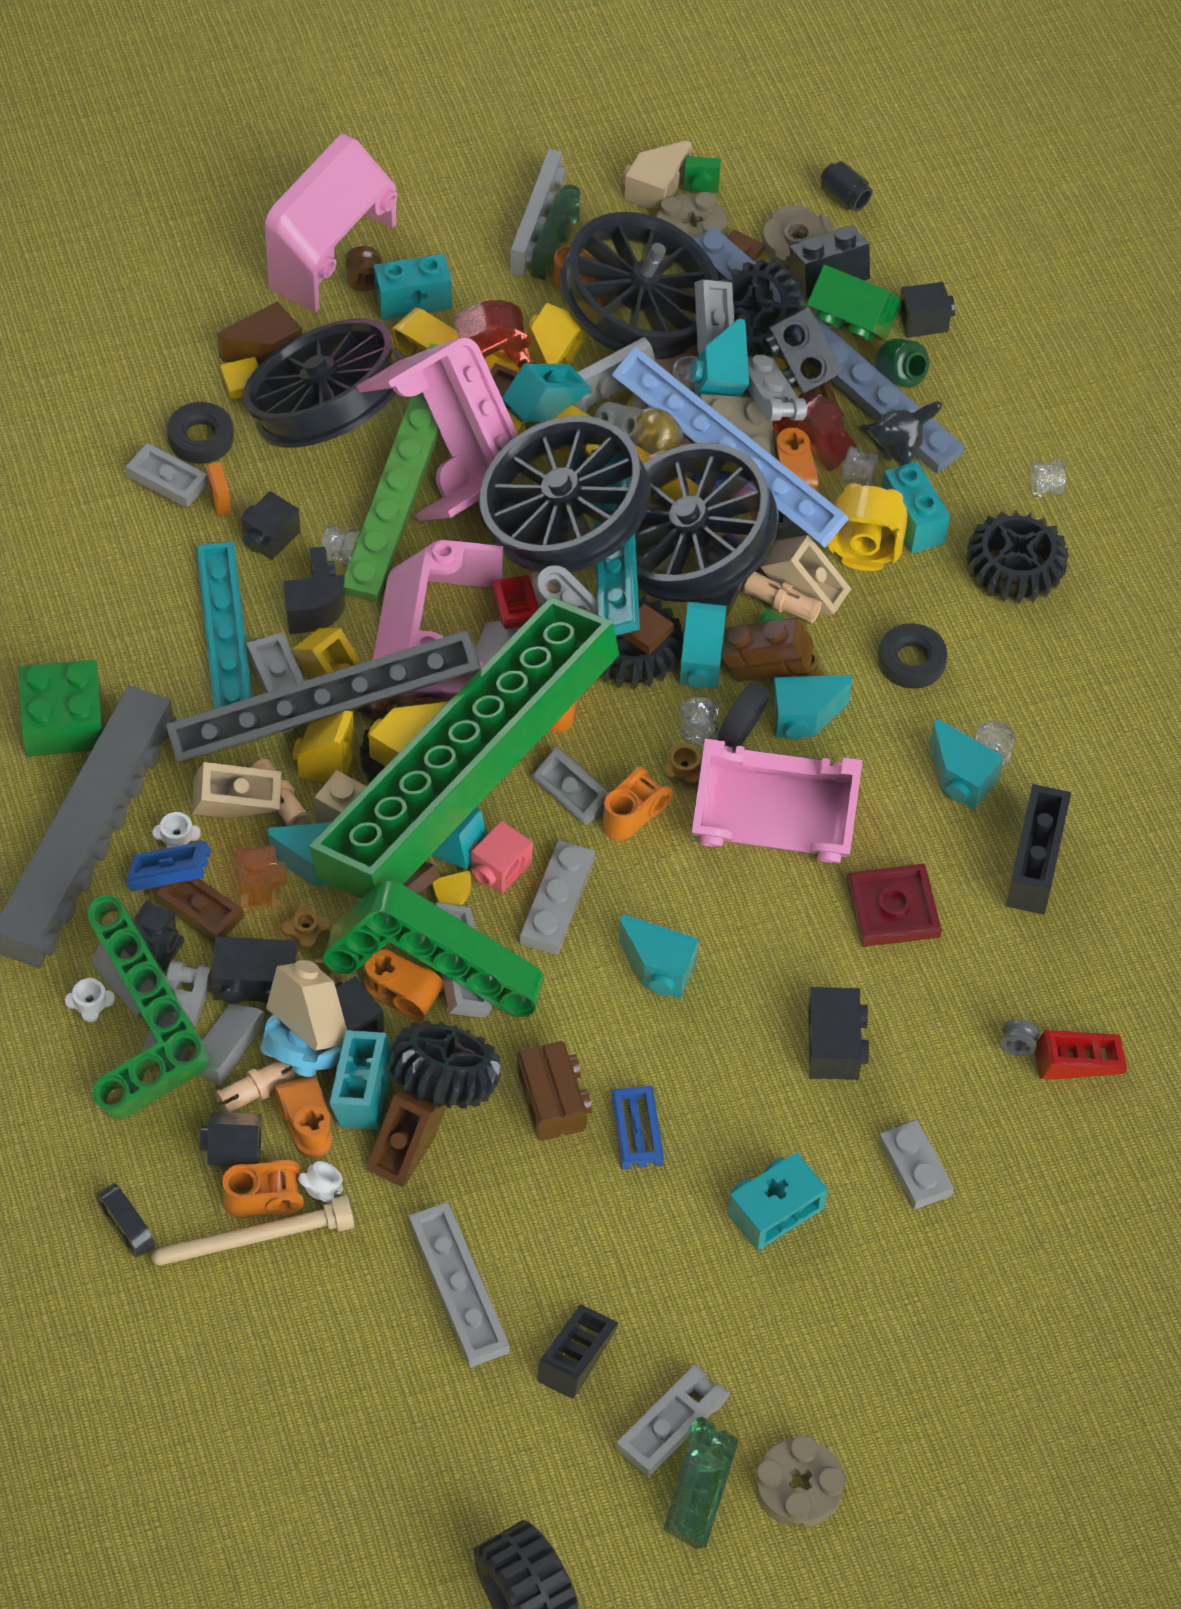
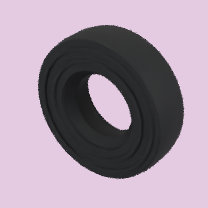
(200, 451)
(908, 675)
(744, 715)

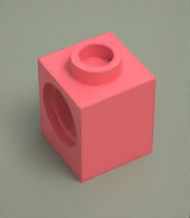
(501, 857)

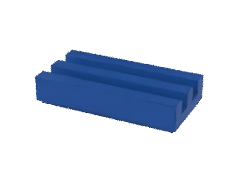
(168, 866)
(640, 1157)

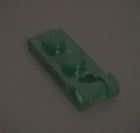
(556, 230)
(700, 1483)

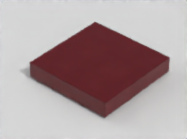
(893, 905)

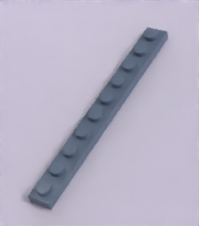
(859, 377)

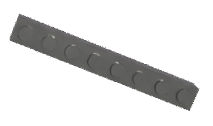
(323, 697)
(84, 827)

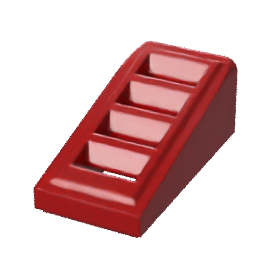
(514, 600)
(1054, 1057)

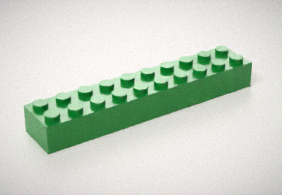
(465, 749)

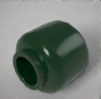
(903, 362)

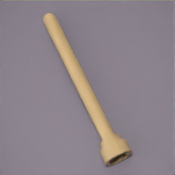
(334, 1215)

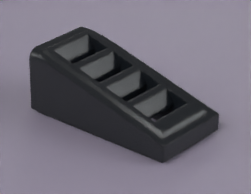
(564, 1373)

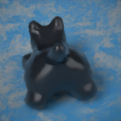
(899, 432)

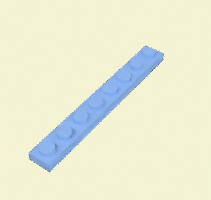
(705, 425)

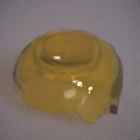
(660, 431)

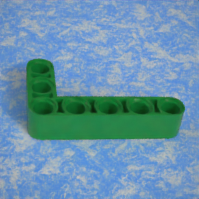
(437, 939)
(152, 1007)

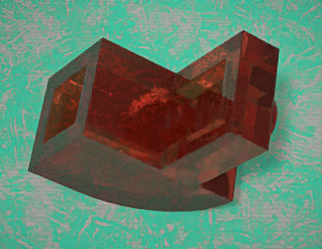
(496, 327)
(822, 425)

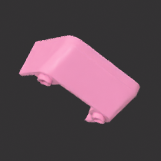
(319, 213)
(465, 410)
(405, 596)

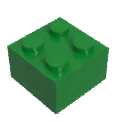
(854, 302)
(60, 707)

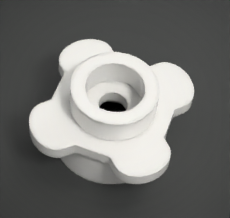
(173, 823)
(87, 989)
(322, 1181)

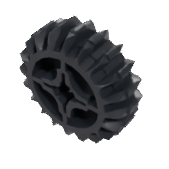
(756, 281)
(1016, 567)
(636, 665)
(444, 1064)

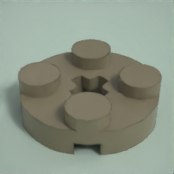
(694, 207)
(789, 221)
(796, 1505)

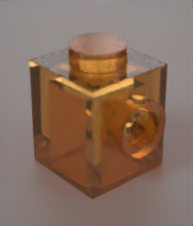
(259, 876)

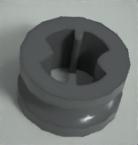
(1019, 1037)

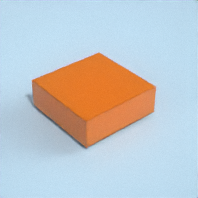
(218, 489)

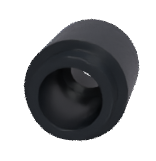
(846, 186)

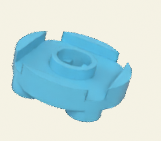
(292, 1050)

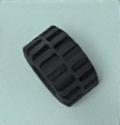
(523, 1571)

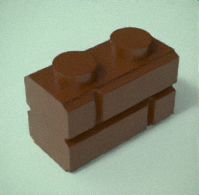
(767, 649)
(552, 1090)

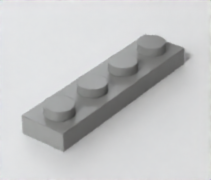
(540, 203)
(459, 1285)

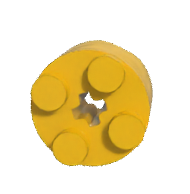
(873, 529)

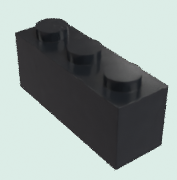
(1038, 849)

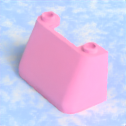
(776, 801)

